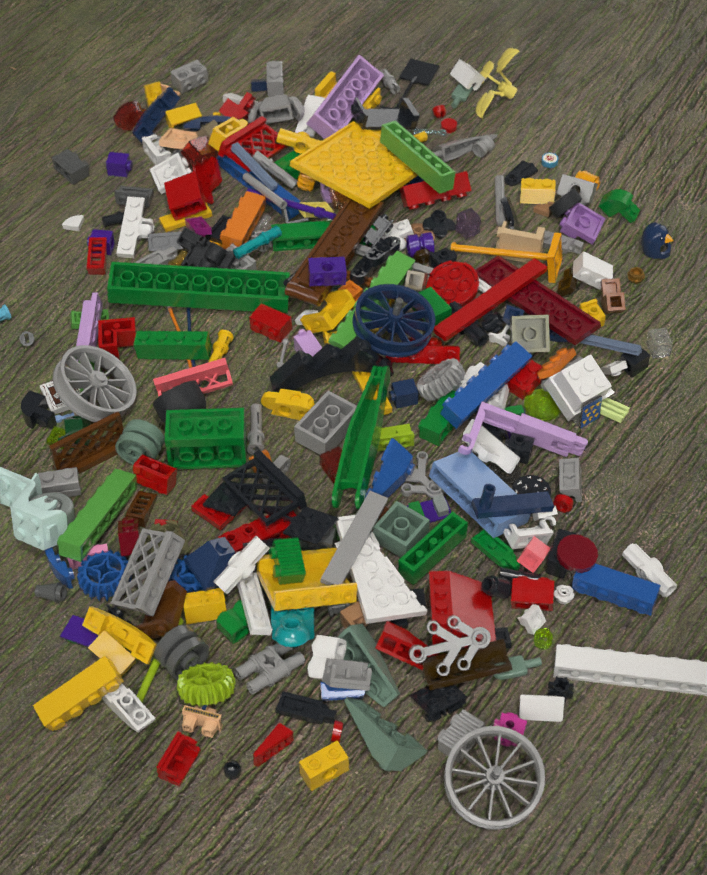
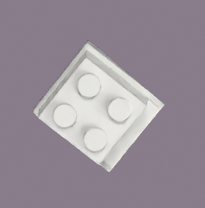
(578, 386)

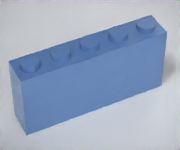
(464, 479)

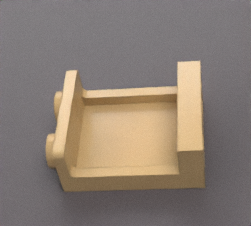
(520, 241)

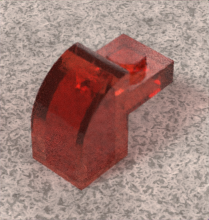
(128, 115)

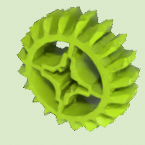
(206, 684)

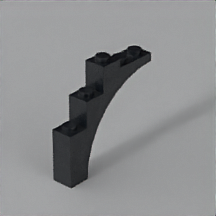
(329, 360)

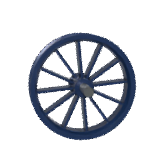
(394, 320)

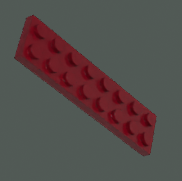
(540, 300)

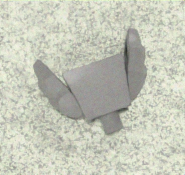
(277, 109)

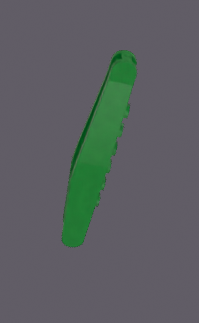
(362, 439)

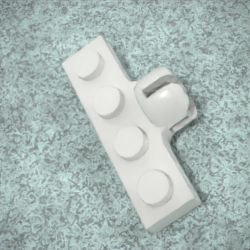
(133, 227)

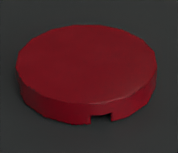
(577, 553)

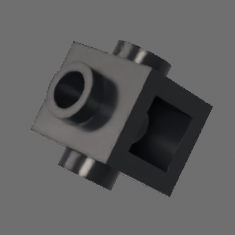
(521, 446)

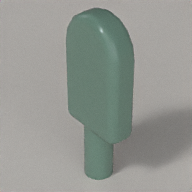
(460, 94)
(519, 667)

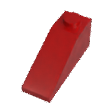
(397, 643)

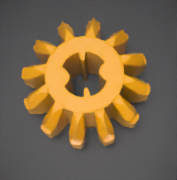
(305, 182)

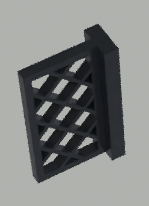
(274, 476)

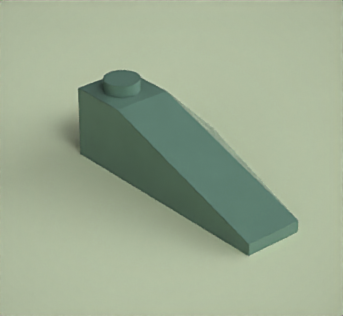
(361, 647)
(385, 743)

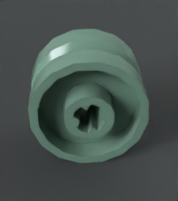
(139, 439)

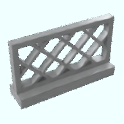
(156, 575)

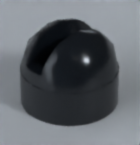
(231, 772)

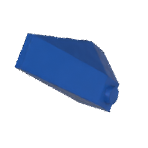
(394, 469)

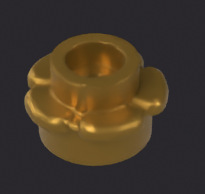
(636, 275)

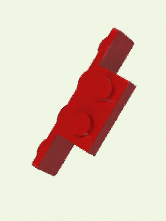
(209, 176)
(432, 354)

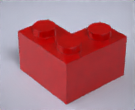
(116, 334)

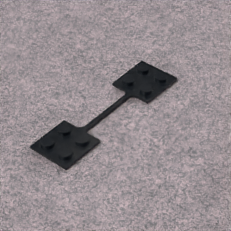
(416, 72)
(308, 525)

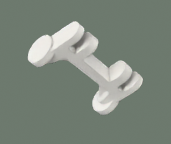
(500, 338)

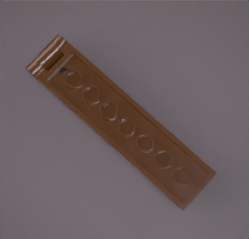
(337, 241)

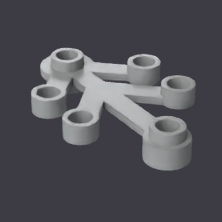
(418, 475)
(453, 644)

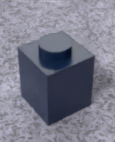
(404, 393)

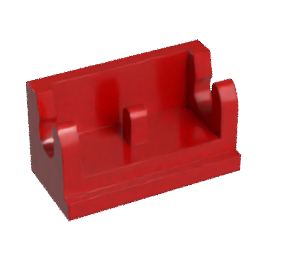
(178, 759)

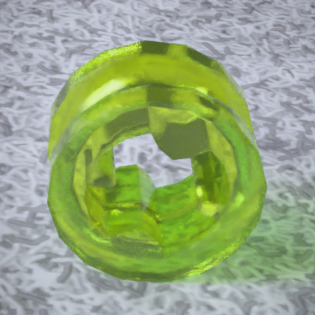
(544, 633)

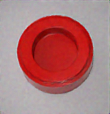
(449, 125)
(563, 503)
(337, 730)

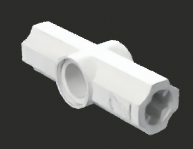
(241, 564)
(649, 569)

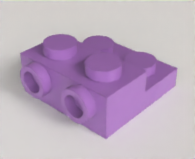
(582, 223)

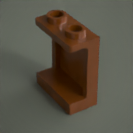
(167, 612)

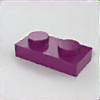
(198, 225)

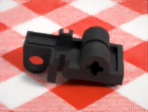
(203, 252)

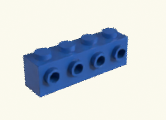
(617, 588)

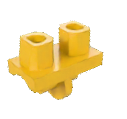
(152, 91)

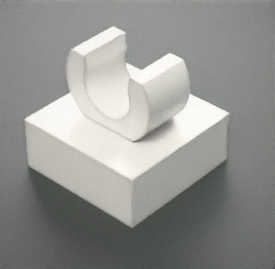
(546, 516)
(532, 619)

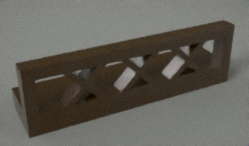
(484, 658)

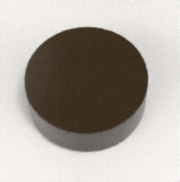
(422, 256)

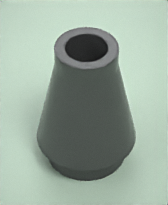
(54, 592)

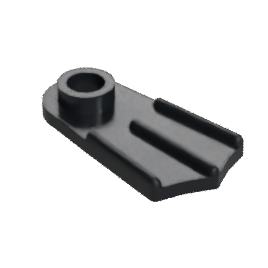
(522, 170)

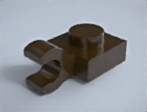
(567, 284)

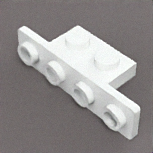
(492, 449)

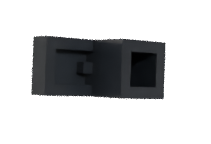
(35, 411)

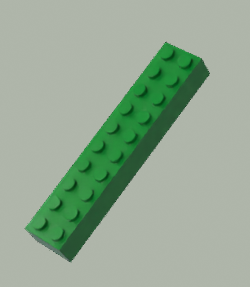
(196, 287)

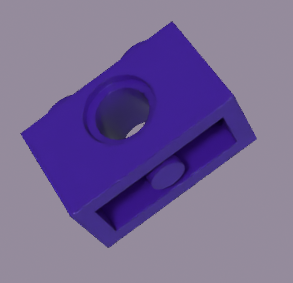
(327, 271)

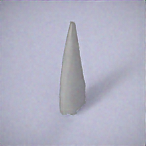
(456, 148)

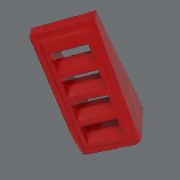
(97, 267)
(274, 743)

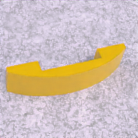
(121, 631)

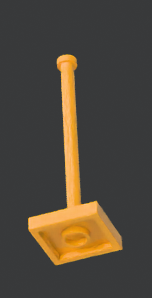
(553, 258)

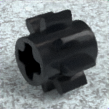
(492, 322)
(561, 688)

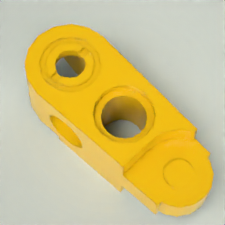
(288, 403)

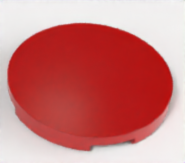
(454, 282)

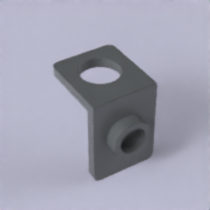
(285, 217)

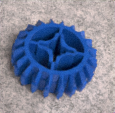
(101, 570)

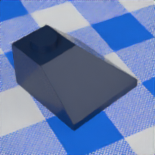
(210, 561)

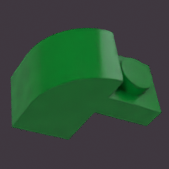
(619, 201)

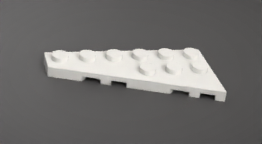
(379, 584)

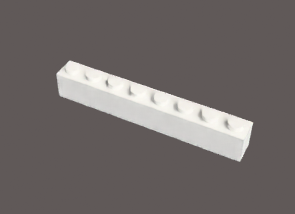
(631, 669)

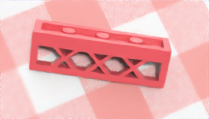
(198, 374)

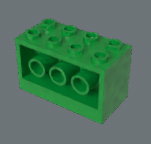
(206, 438)

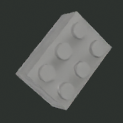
(325, 423)

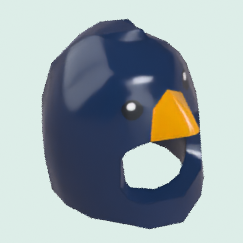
(653, 238)

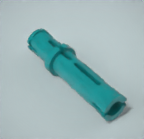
(263, 239)

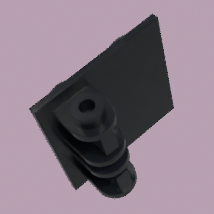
(439, 701)

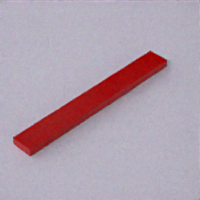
(489, 299)

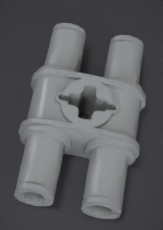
(269, 667)

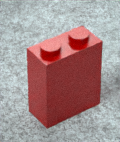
(185, 195)

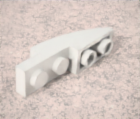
(129, 708)

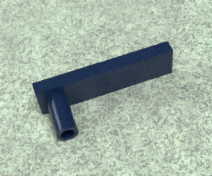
(508, 505)

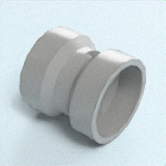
(483, 146)

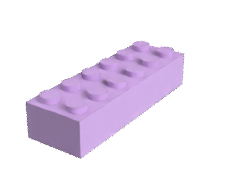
(336, 107)

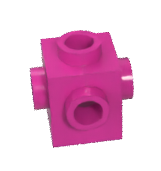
(512, 722)

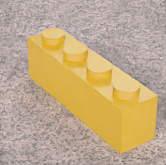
(78, 694)

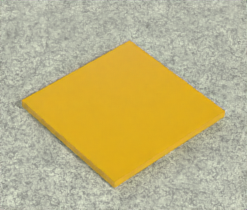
(355, 165)

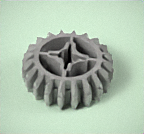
(441, 379)

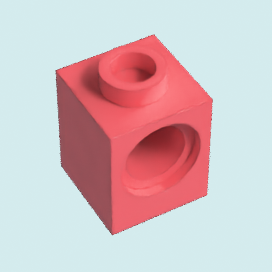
(533, 554)

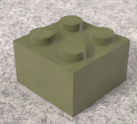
(531, 332)

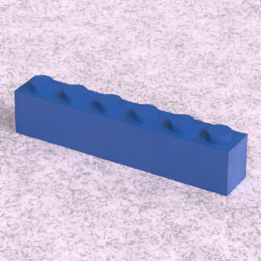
(486, 384)

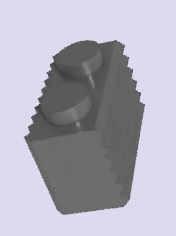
(70, 166)

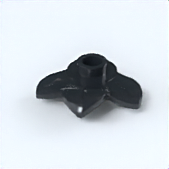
(439, 224)

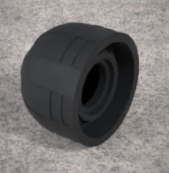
(181, 397)

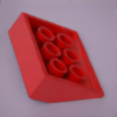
(460, 597)

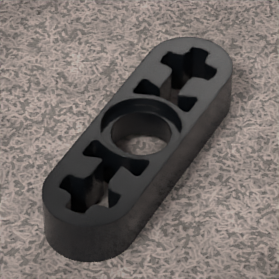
(375, 256)
(361, 272)

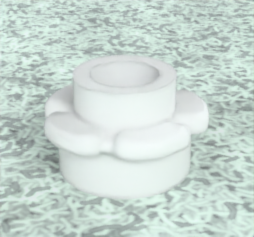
(563, 598)

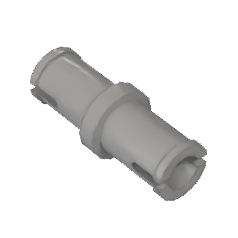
(390, 81)

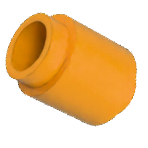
(588, 177)

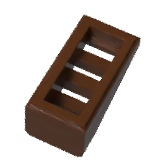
(143, 518)

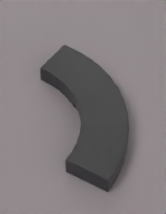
(510, 214)

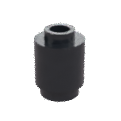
(497, 587)

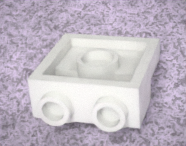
(169, 169)

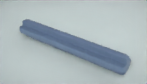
(251, 163)
(611, 344)

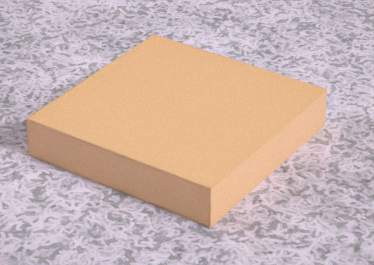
(177, 138)

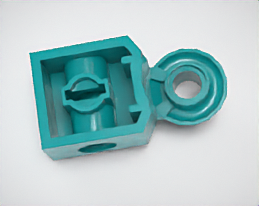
(293, 626)

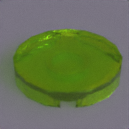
(541, 405)

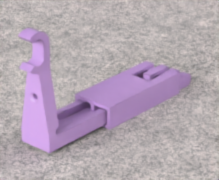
(545, 434)

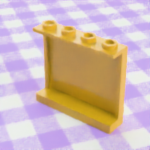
(310, 591)

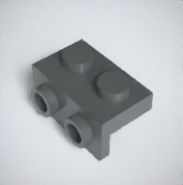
(124, 191)

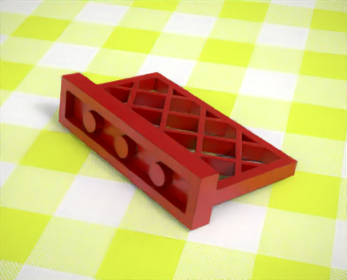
(245, 136)

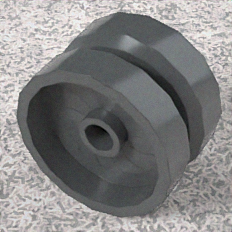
(180, 650)

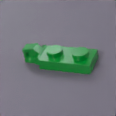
(496, 550)

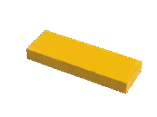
(168, 222)

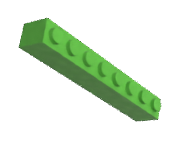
(393, 273)

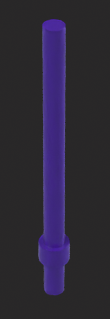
(318, 211)

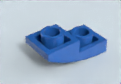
(59, 568)

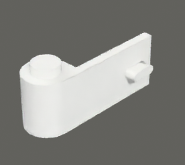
(311, 105)

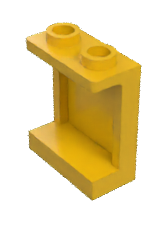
(337, 307)

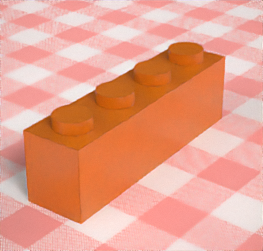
(243, 220)

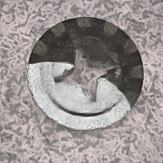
(511, 478)

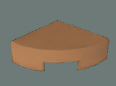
(543, 209)

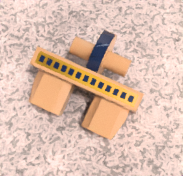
(201, 716)

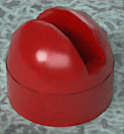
(439, 111)

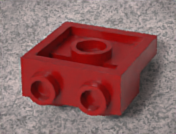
(525, 380)

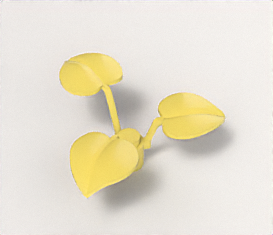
(505, 88)

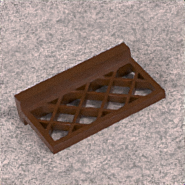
(93, 453)

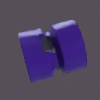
(416, 242)

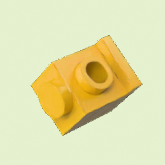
(593, 309)

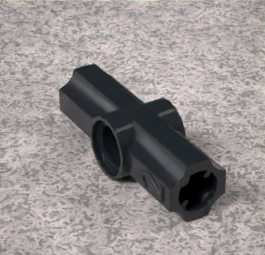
(473, 331)

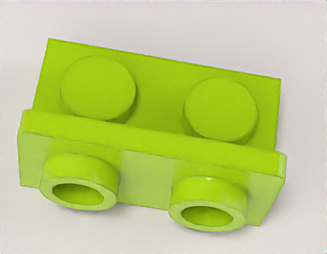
(400, 433)

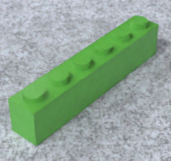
(417, 157)
(97, 515)

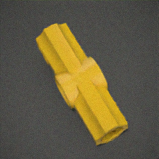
(299, 141)

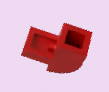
(238, 111)

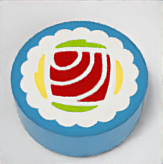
(549, 160)

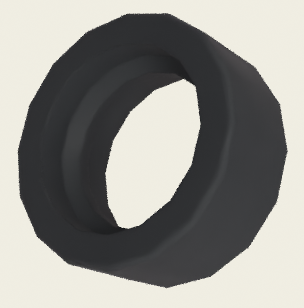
(565, 203)

